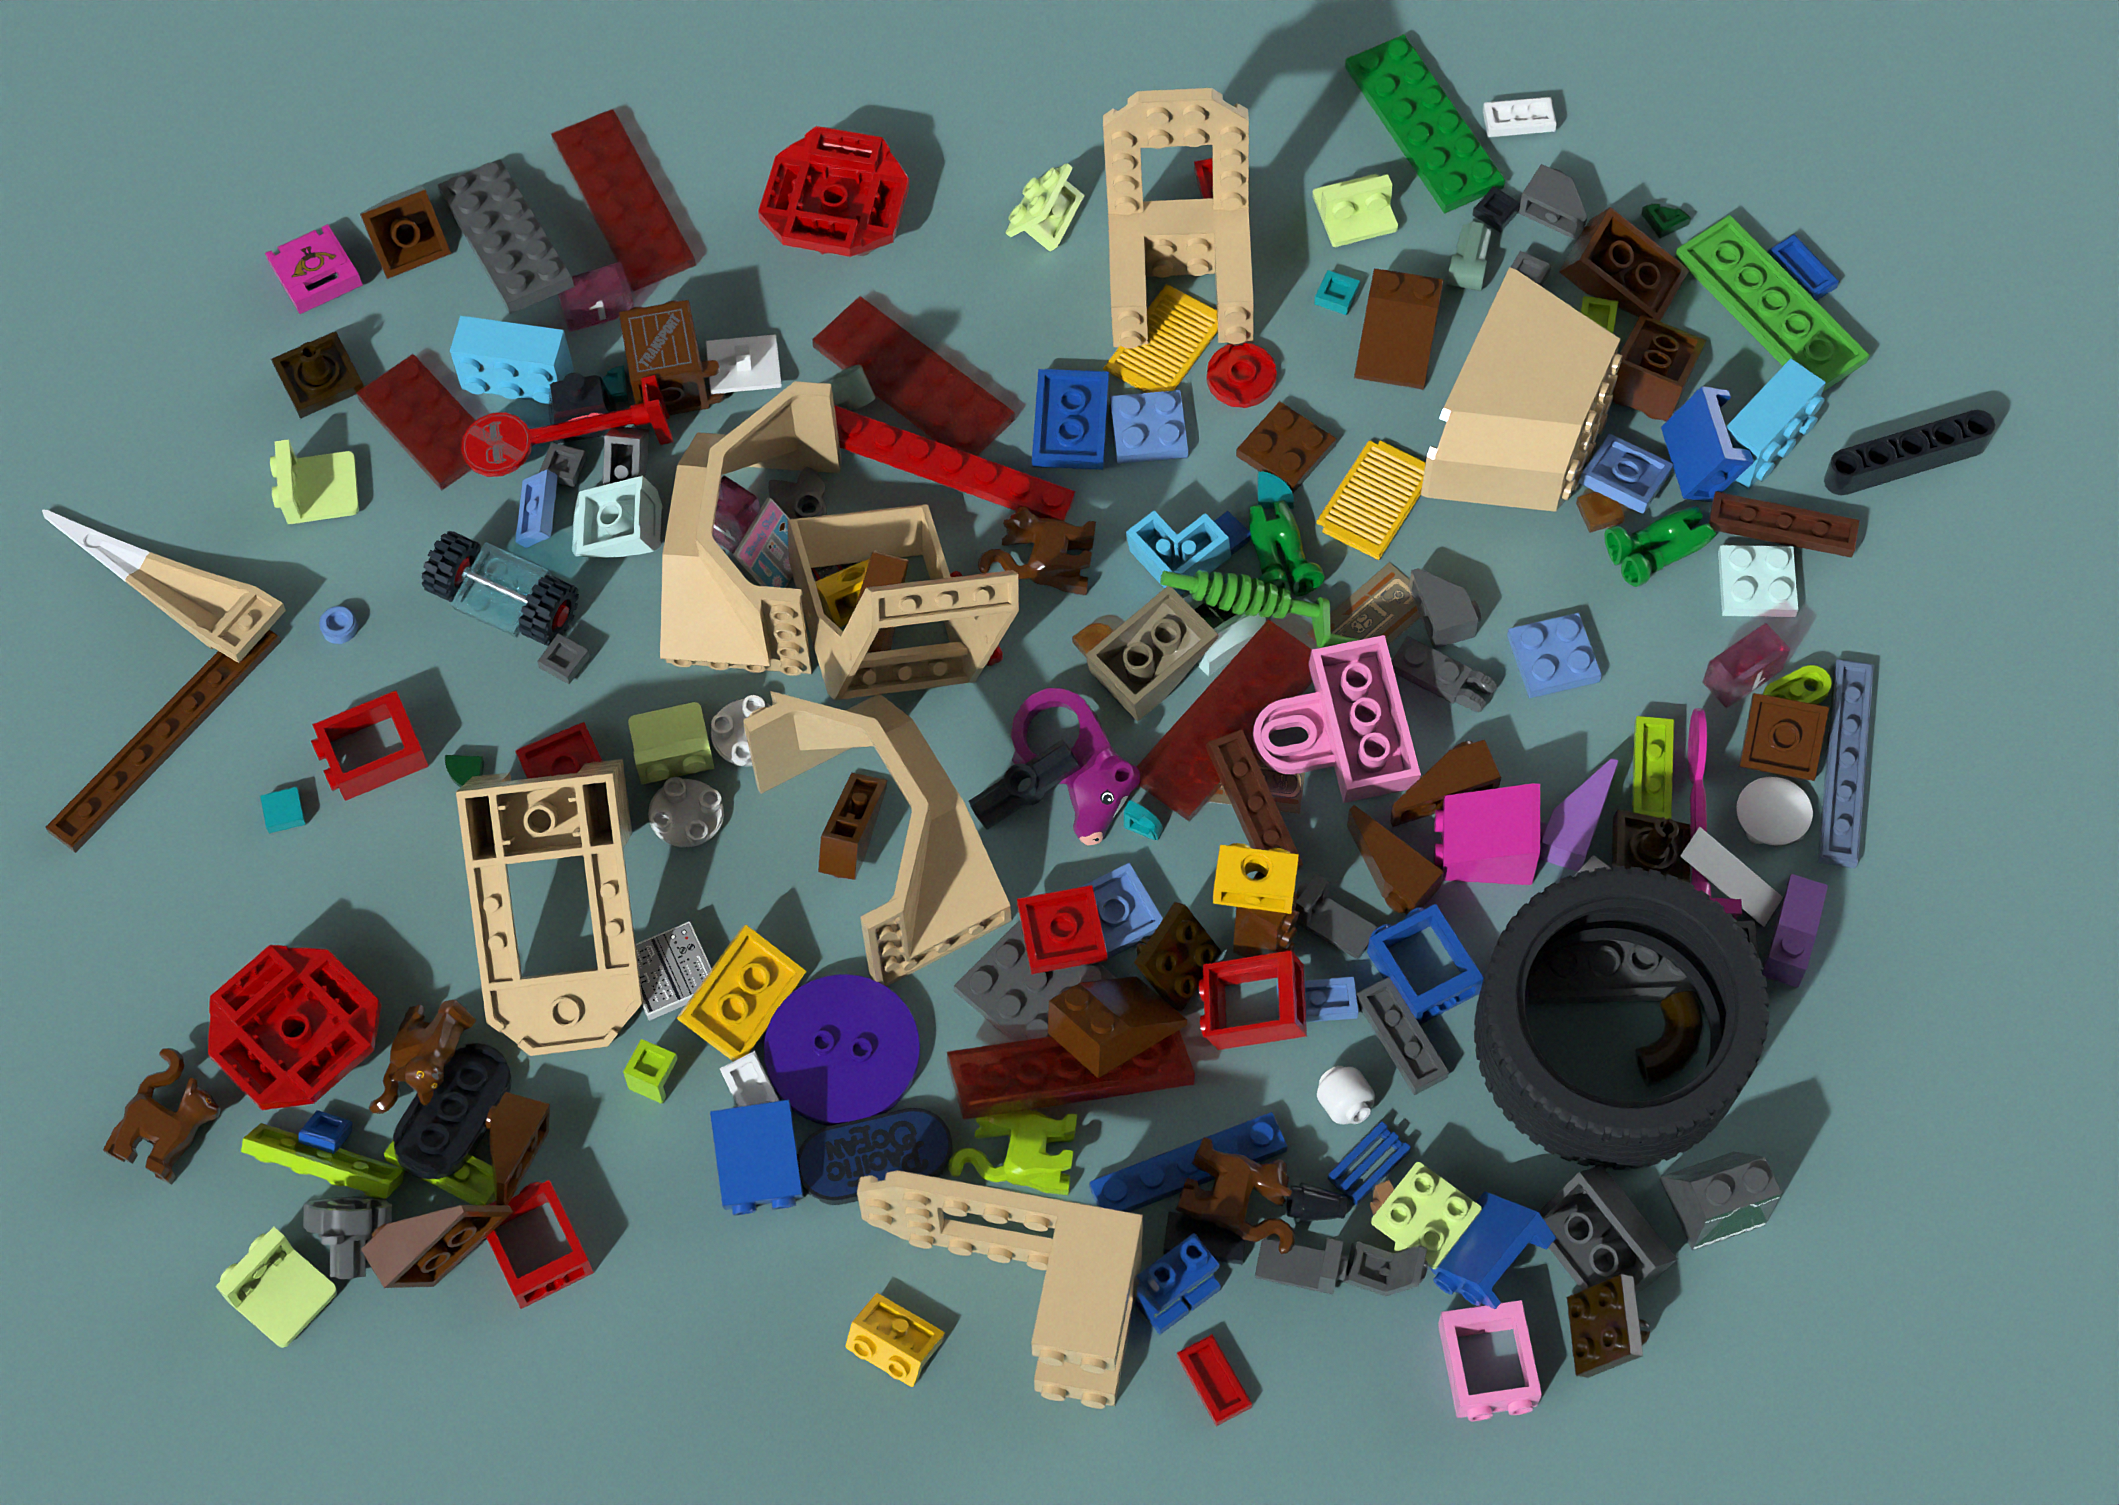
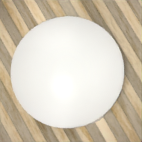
(729, 732)
(1774, 811)
(686, 812)

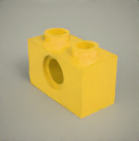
(841, 591)
(1271, 893)

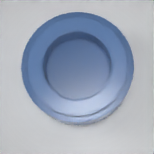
(338, 624)

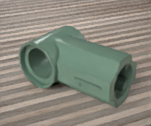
(1469, 263)
(851, 388)

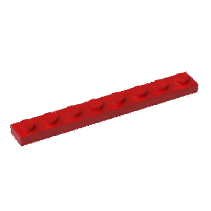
(951, 466)

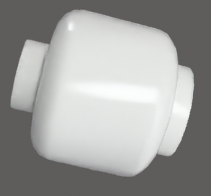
(1345, 1095)

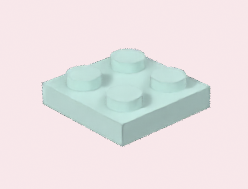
(1757, 581)

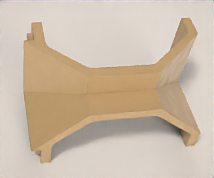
(706, 602)
(945, 877)

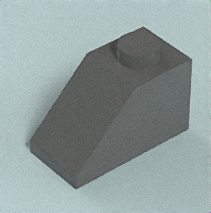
(1554, 202)
(625, 454)
(1444, 608)

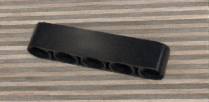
(1897, 463)

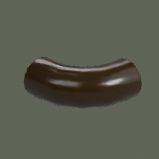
(1678, 1042)

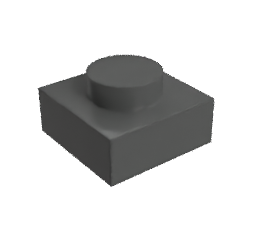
(1532, 267)
(565, 463)
(563, 658)

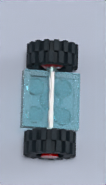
(499, 588)

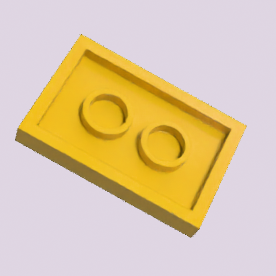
(741, 994)

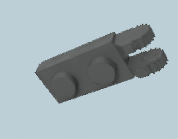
(1441, 674)

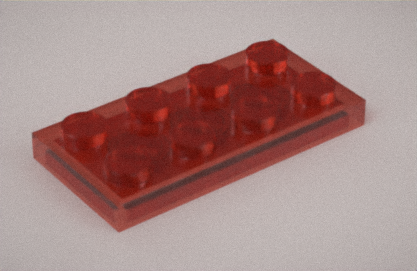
(421, 418)

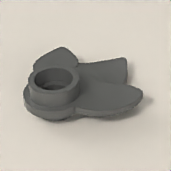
(800, 496)

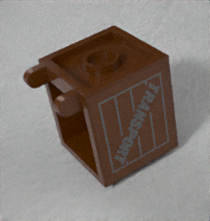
(664, 344)

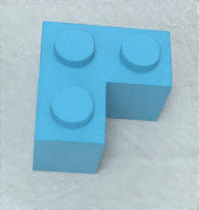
(1195, 548)

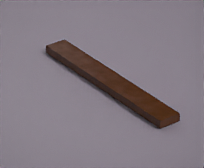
(155, 744)

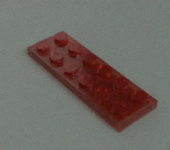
(623, 199)
(914, 378)
(1263, 672)
(1045, 1075)

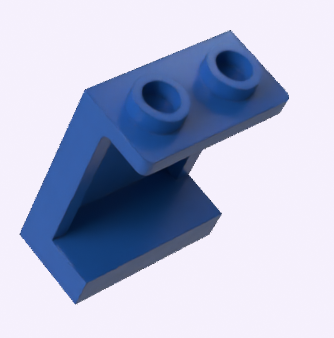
(1702, 446)
(756, 1156)
(1490, 1248)

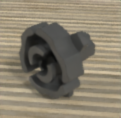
(346, 1227)

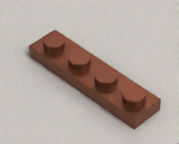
(1784, 524)
(1249, 793)

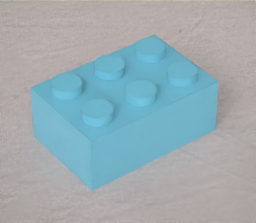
(509, 358)
(1776, 419)

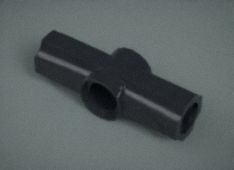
(1003, 797)

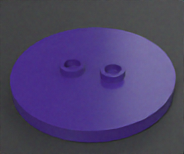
(842, 1049)

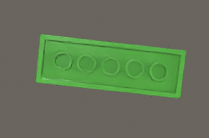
(1770, 302)

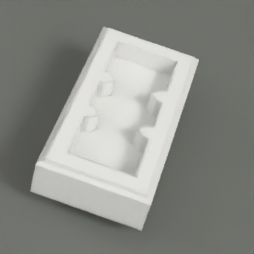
(1519, 117)
(748, 1081)

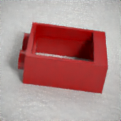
(376, 772)
(1291, 991)
(555, 1274)

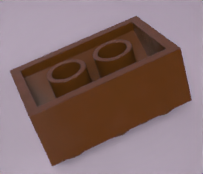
(1264, 931)

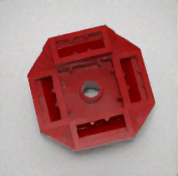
(835, 193)
(272, 998)

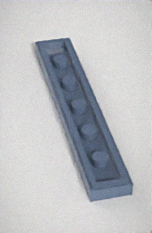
(1845, 764)

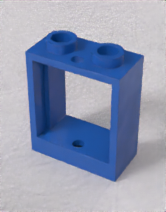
(1443, 996)

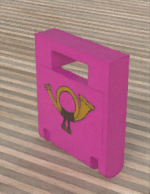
(310, 260)

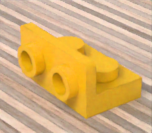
(893, 1339)

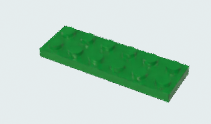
(1424, 123)

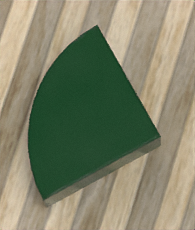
(1664, 219)
(463, 768)

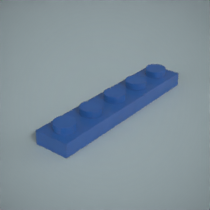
(1167, 1172)

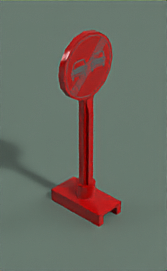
(503, 442)

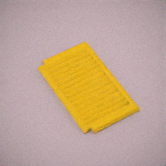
(1176, 338)
(1374, 498)

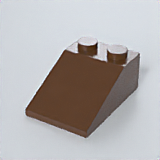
(1623, 266)
(1398, 328)
(1655, 367)
(1110, 1021)
(429, 1245)

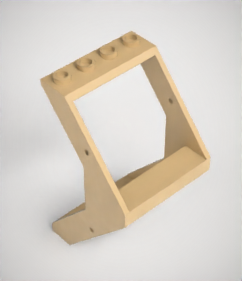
(972, 606)

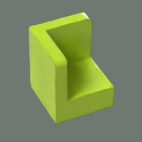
(649, 1070)

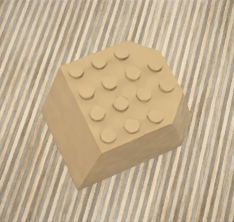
(1525, 403)

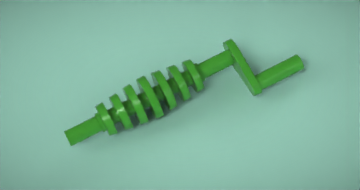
(1254, 597)

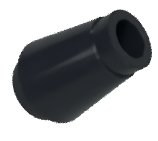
(1315, 1203)

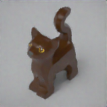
(1049, 558)
(422, 1052)
(165, 1129)
(1231, 1191)

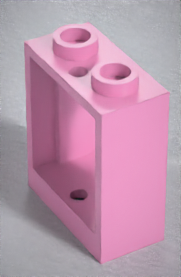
(1486, 1320)

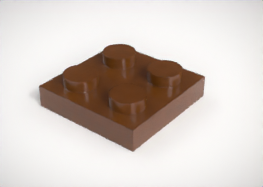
(1286, 446)
(1783, 737)

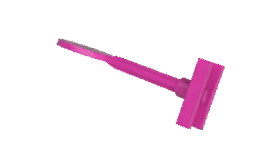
(1698, 816)

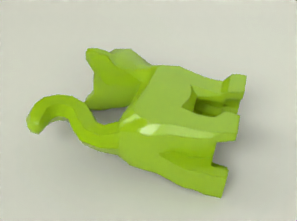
(1026, 1157)

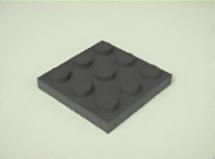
(1011, 996)

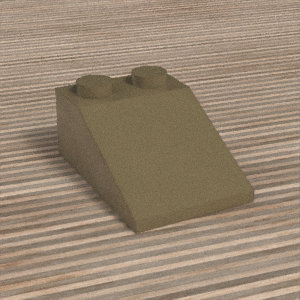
(1151, 652)

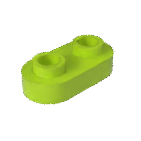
(1792, 685)

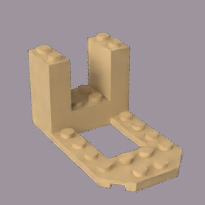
(1178, 234)
(543, 821)
(1087, 1265)

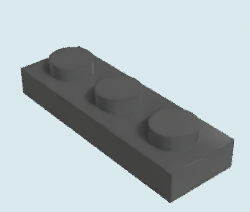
(1402, 1036)

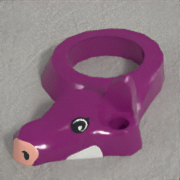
(1104, 777)

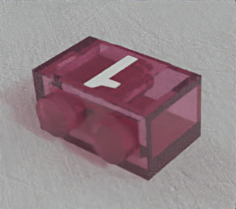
(596, 297)
(734, 514)
(1746, 665)

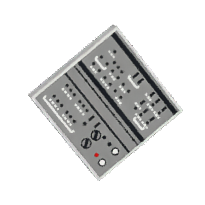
(670, 969)

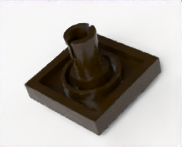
(317, 374)
(1650, 844)
(1176, 956)
(1605, 1326)

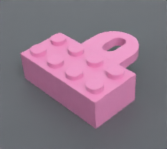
(1350, 723)

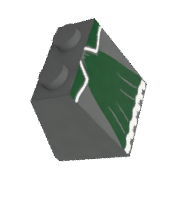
(1722, 1197)

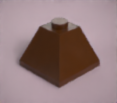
(405, 232)

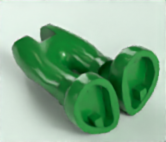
(1670, 528)
(1284, 532)

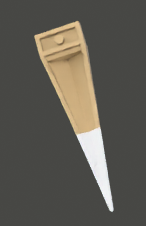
(209, 606)

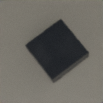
(1496, 209)

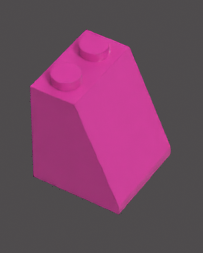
(1490, 835)

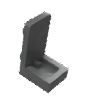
(1331, 919)
(1302, 1265)
(1385, 1271)

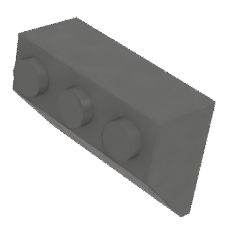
(1603, 1233)

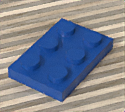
(1070, 419)

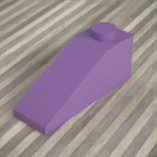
(1574, 821)
(1795, 931)

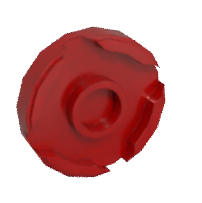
(1241, 375)

